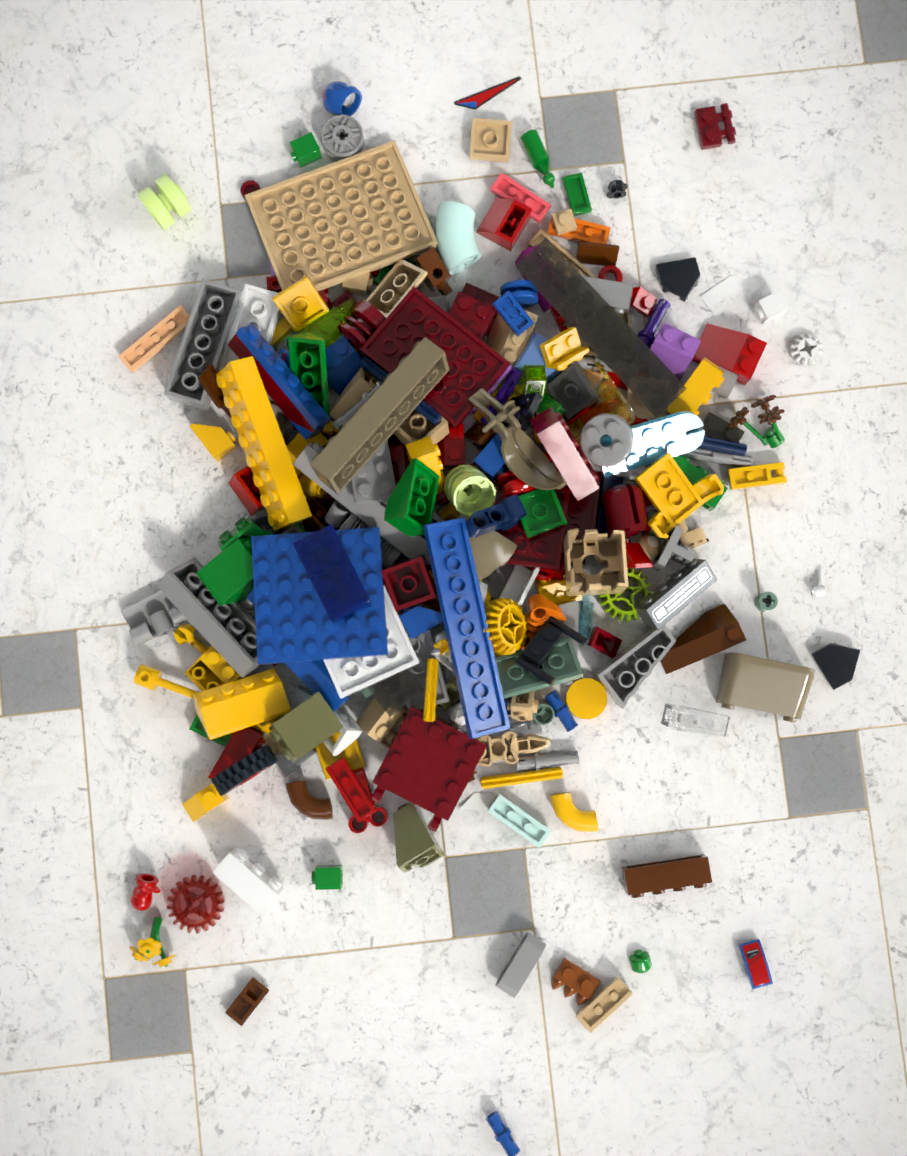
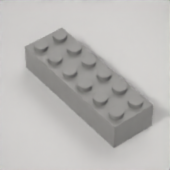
(203, 342)
(223, 626)

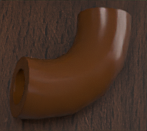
(306, 803)

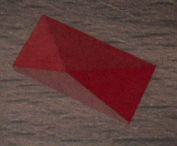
(604, 642)

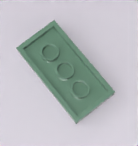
(560, 664)

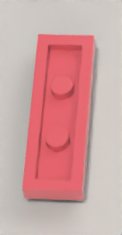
(507, 188)

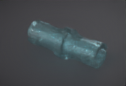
(585, 621)

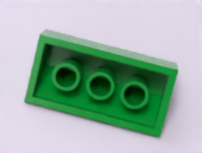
(309, 365)

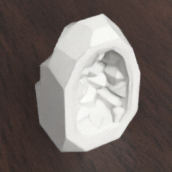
(456, 715)

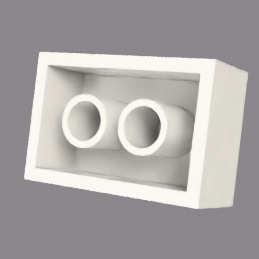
(248, 880)

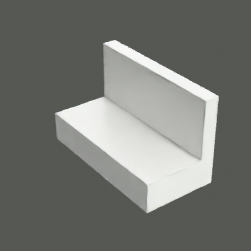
(518, 584)

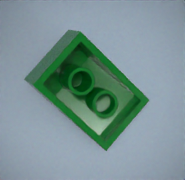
(413, 499)

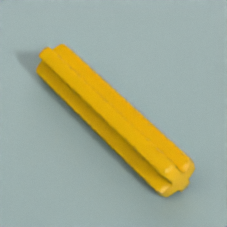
(430, 690)

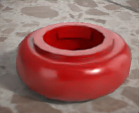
(611, 269)

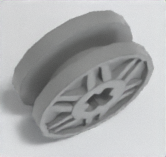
(339, 127)

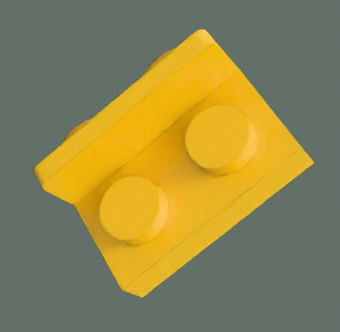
(563, 349)
(555, 591)

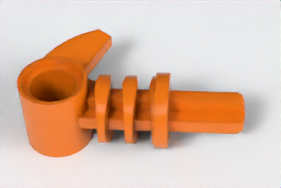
(540, 610)

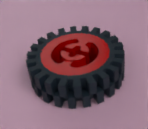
(244, 770)

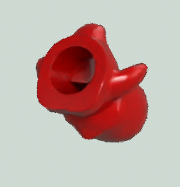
(142, 894)

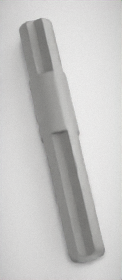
(719, 457)

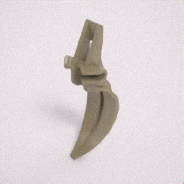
(517, 448)

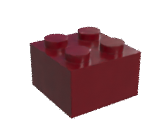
(409, 583)

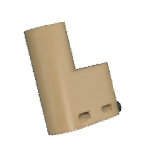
(692, 538)

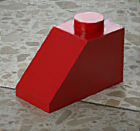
(636, 556)

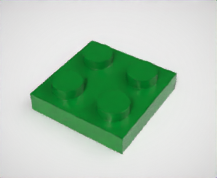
(542, 512)

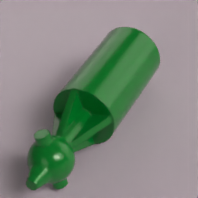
(538, 155)

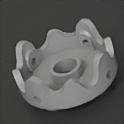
(617, 429)

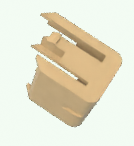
(604, 550)

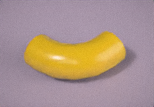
(572, 816)

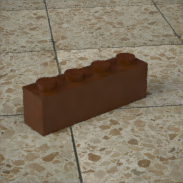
(666, 874)

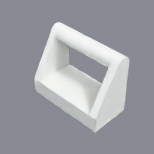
(349, 732)

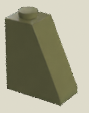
(413, 839)

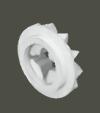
(804, 358)

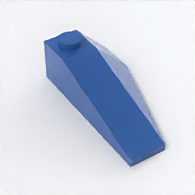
(318, 679)

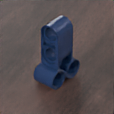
(504, 515)

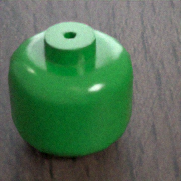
(640, 961)

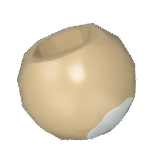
(650, 545)

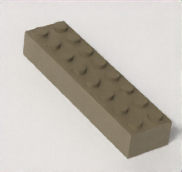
(380, 415)

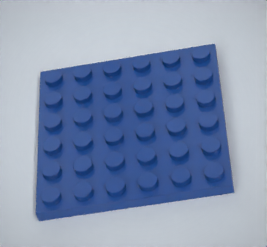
(291, 615)

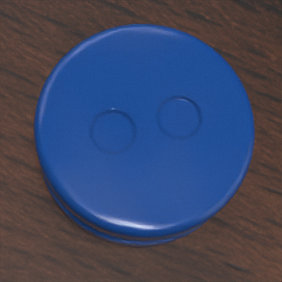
(522, 291)

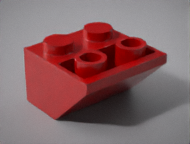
(505, 222)

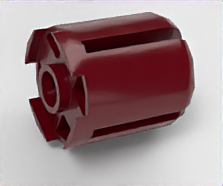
(625, 510)

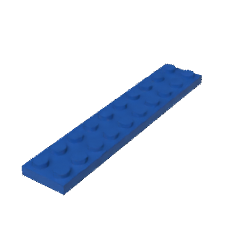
(464, 625)

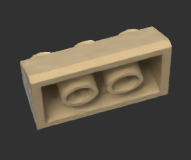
(396, 286)
(505, 341)

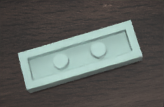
(519, 821)

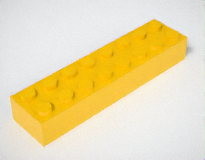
(263, 443)

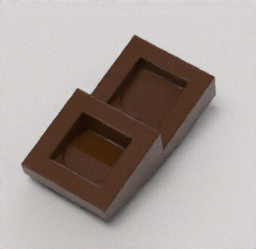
(247, 1001)

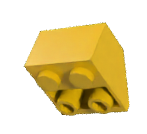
(211, 671)

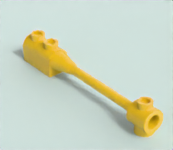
(151, 679)

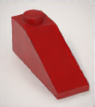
(239, 746)

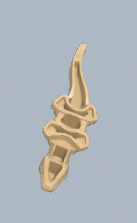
(509, 746)

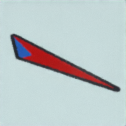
(478, 99)

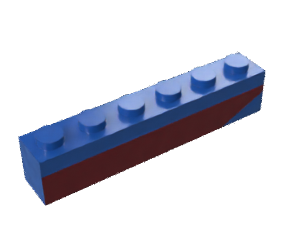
(280, 382)

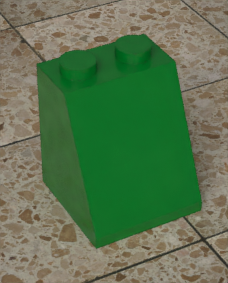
(230, 573)

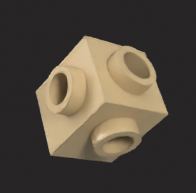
(523, 706)

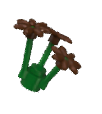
(772, 435)

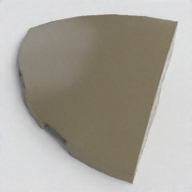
(490, 552)

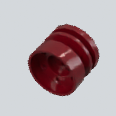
(359, 330)

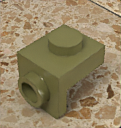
(453, 693)

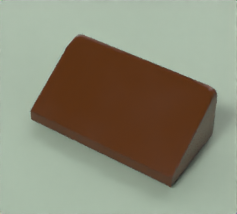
(597, 253)

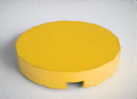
(586, 698)

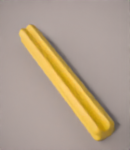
(521, 777)

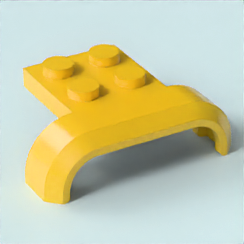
(674, 494)

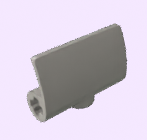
(152, 618)

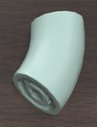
(456, 236)

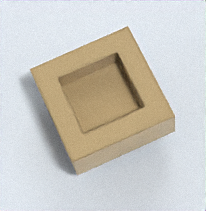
(564, 222)

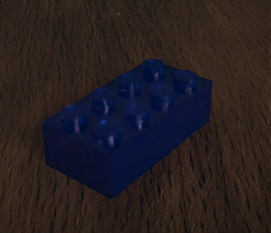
(332, 574)

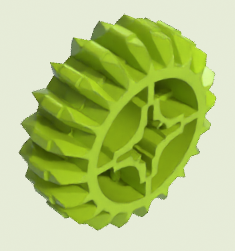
(630, 602)

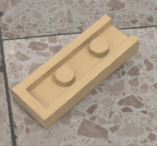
(604, 1004)

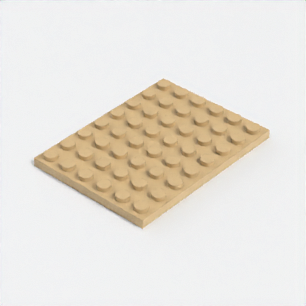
(342, 219)

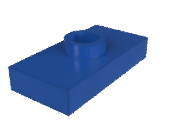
(512, 313)

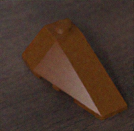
(708, 635)

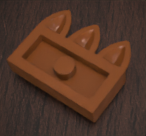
(575, 981)

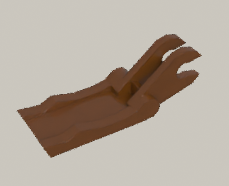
(209, 383)

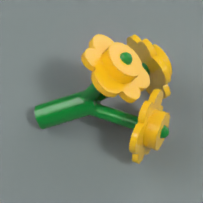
(151, 946)

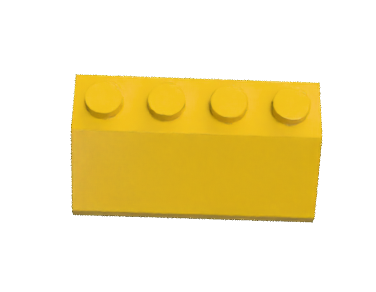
(241, 703)

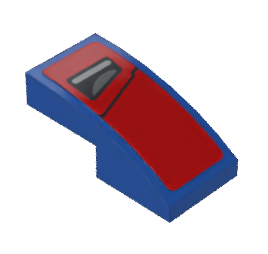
(755, 964)

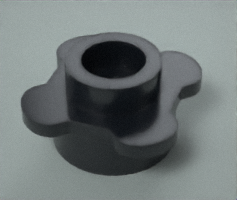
(617, 189)

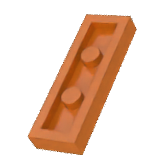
(585, 232)

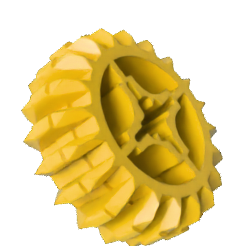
(505, 625)

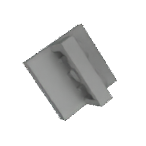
(670, 550)

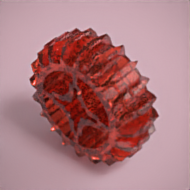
(189, 897)

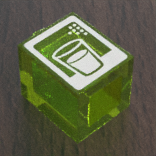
(534, 379)

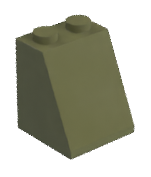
(305, 727)

